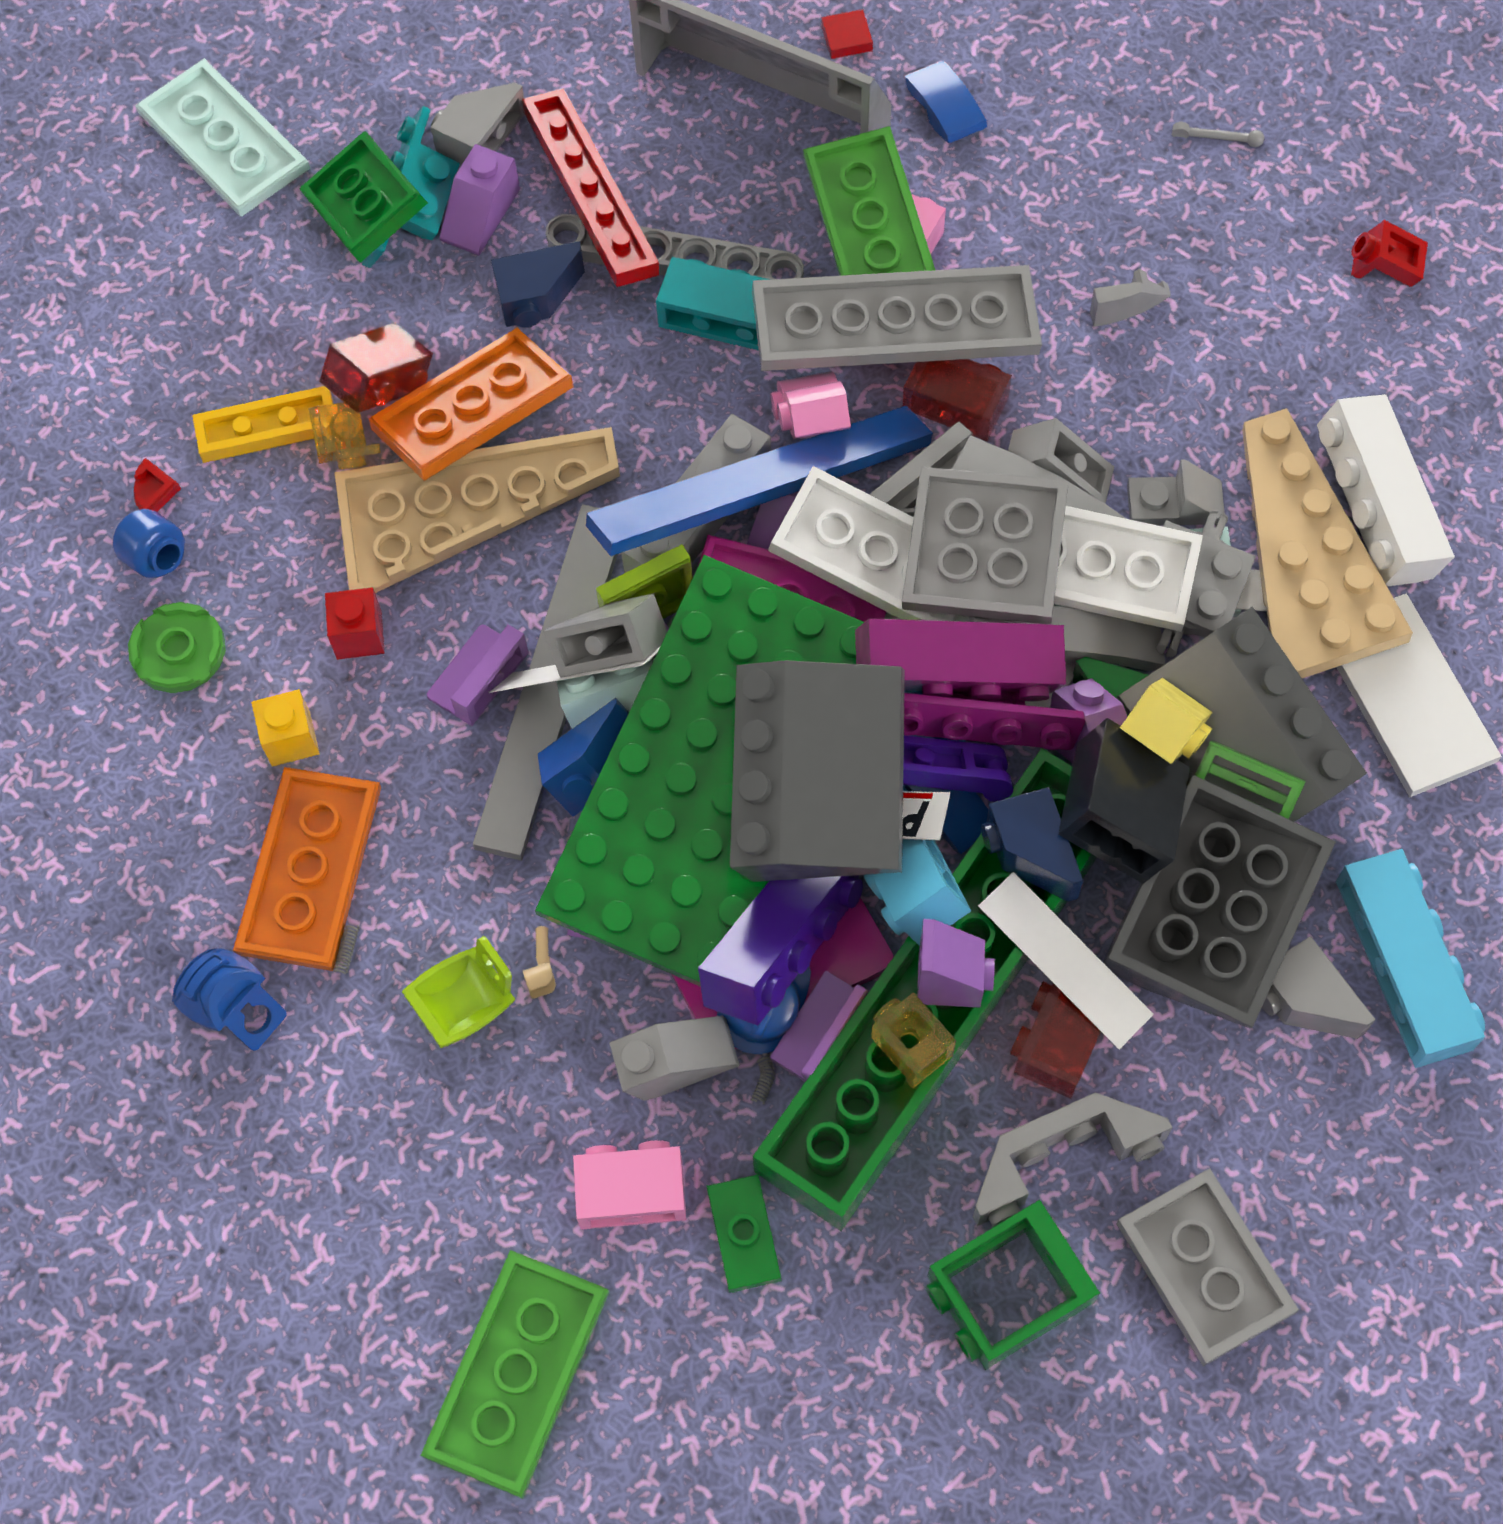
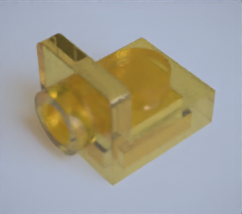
(340, 436)

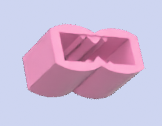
(811, 405)

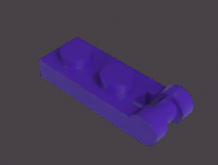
(957, 767)

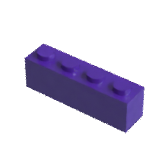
(774, 944)

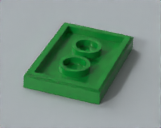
(363, 196)

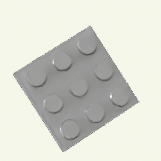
(985, 545)

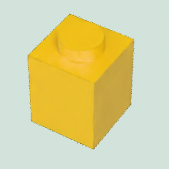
(285, 727)

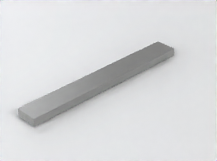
(539, 714)

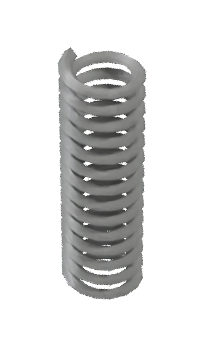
(343, 946)

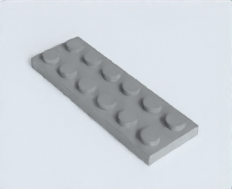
(895, 317)

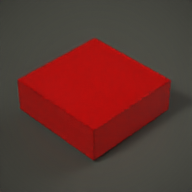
(847, 34)

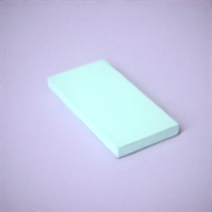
(222, 137)

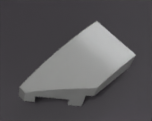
(1126, 300)

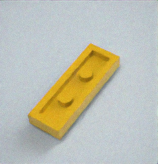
(257, 424)

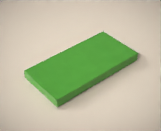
(867, 205)
(515, 1374)

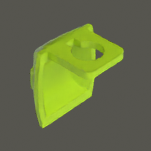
(461, 993)

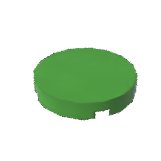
(181, 661)

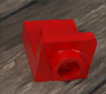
(1391, 252)

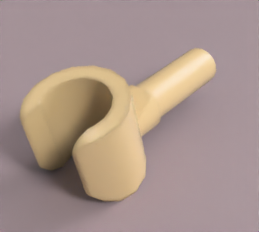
(540, 978)

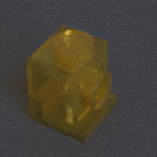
(912, 1018)

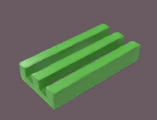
(1295, 783)

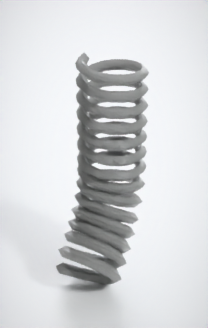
(762, 1071)

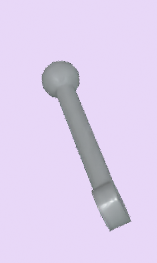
(1182, 129)

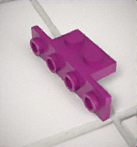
(992, 721)

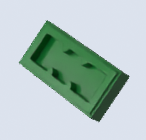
(744, 1233)

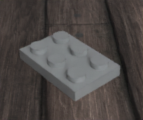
(1207, 1267)

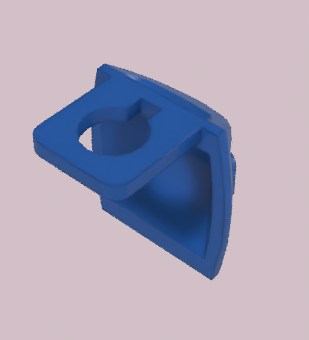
(218, 987)

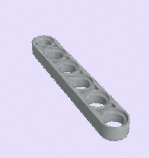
(680, 245)

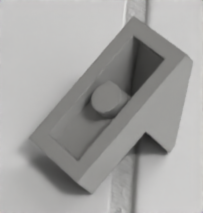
(1175, 499)

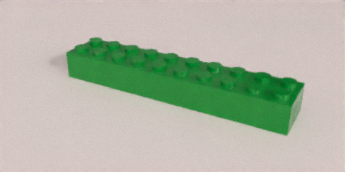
(857, 1100)

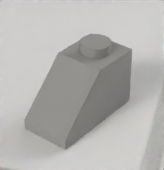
(479, 119)
(1064, 454)
(607, 636)
(1315, 995)
(673, 1056)

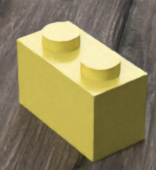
(1168, 721)

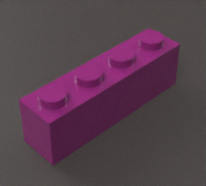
(968, 656)

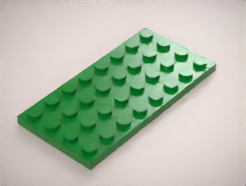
(655, 834)

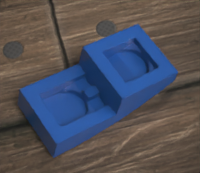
(947, 101)

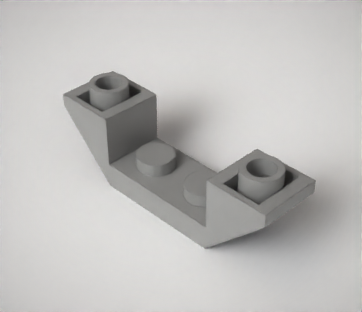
(1126, 1127)

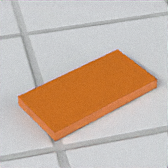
(470, 403)
(307, 869)

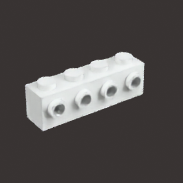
(1384, 490)

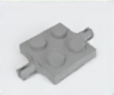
(1216, 584)

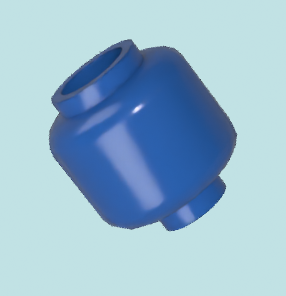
(149, 543)

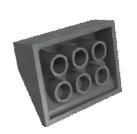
(1258, 711)
(817, 770)
(1224, 909)

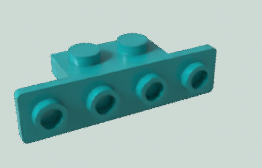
(430, 175)

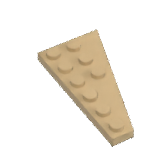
(404, 524)
(1314, 571)

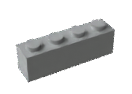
(731, 444)

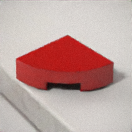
(153, 486)

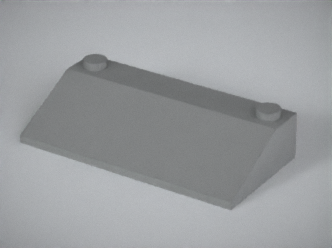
(757, 57)

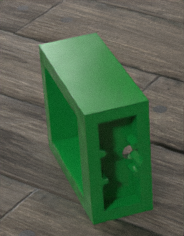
(1057, 1257)

